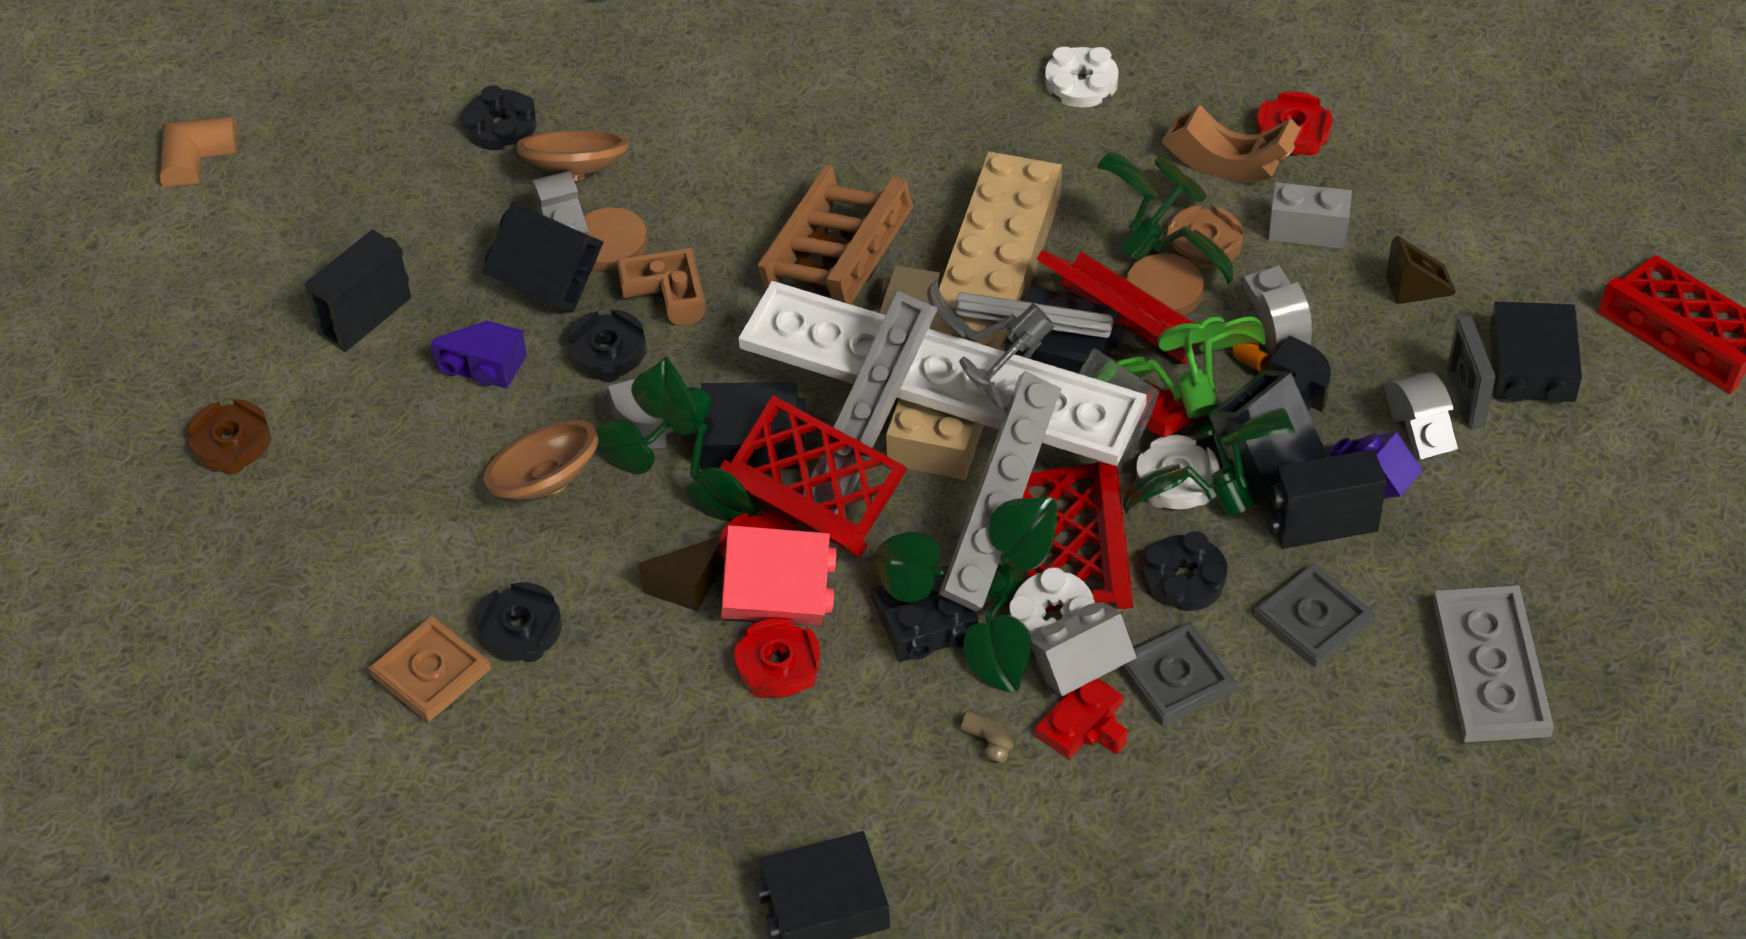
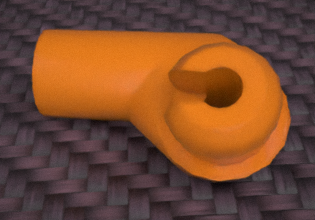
(1251, 356)

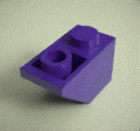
(482, 353)
(1394, 457)

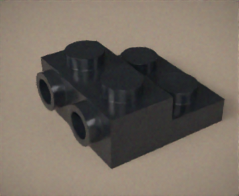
(924, 625)

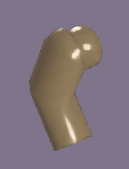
(991, 731)

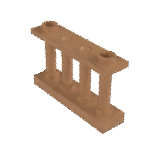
(856, 257)

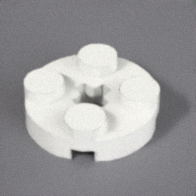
(1094, 63)
(1185, 452)
(1049, 589)

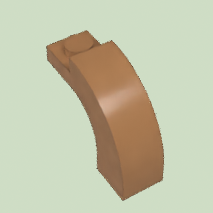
(1226, 154)

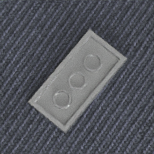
(1492, 664)

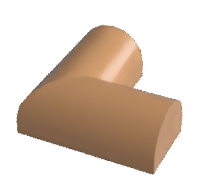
(189, 141)
(667, 273)

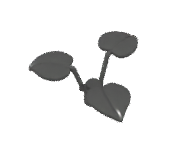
(1025, 332)

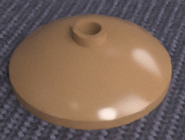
(573, 151)
(542, 461)

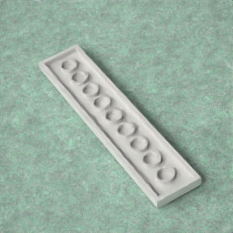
(837, 336)

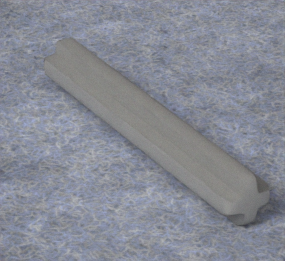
(1063, 318)

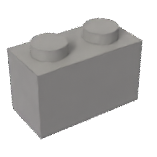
(1310, 215)
(1082, 648)

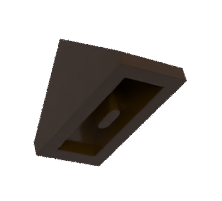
(1416, 274)
(682, 575)

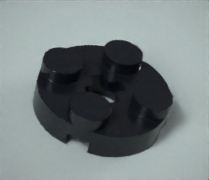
(495, 103)
(611, 361)
(1191, 552)
(524, 641)

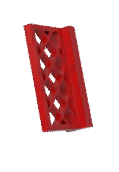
(1104, 286)
(1680, 335)
(803, 509)
(1109, 523)

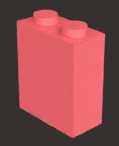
(777, 575)

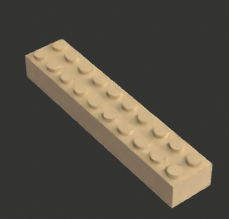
(990, 258)

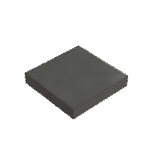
(1470, 372)
(1314, 615)
(1178, 674)

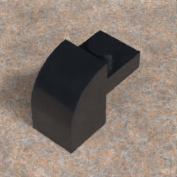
(1308, 369)

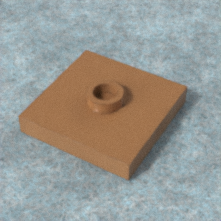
(430, 668)

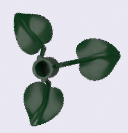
(1146, 233)
(664, 395)
(1229, 482)
(1002, 645)

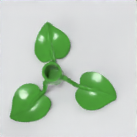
(1211, 335)

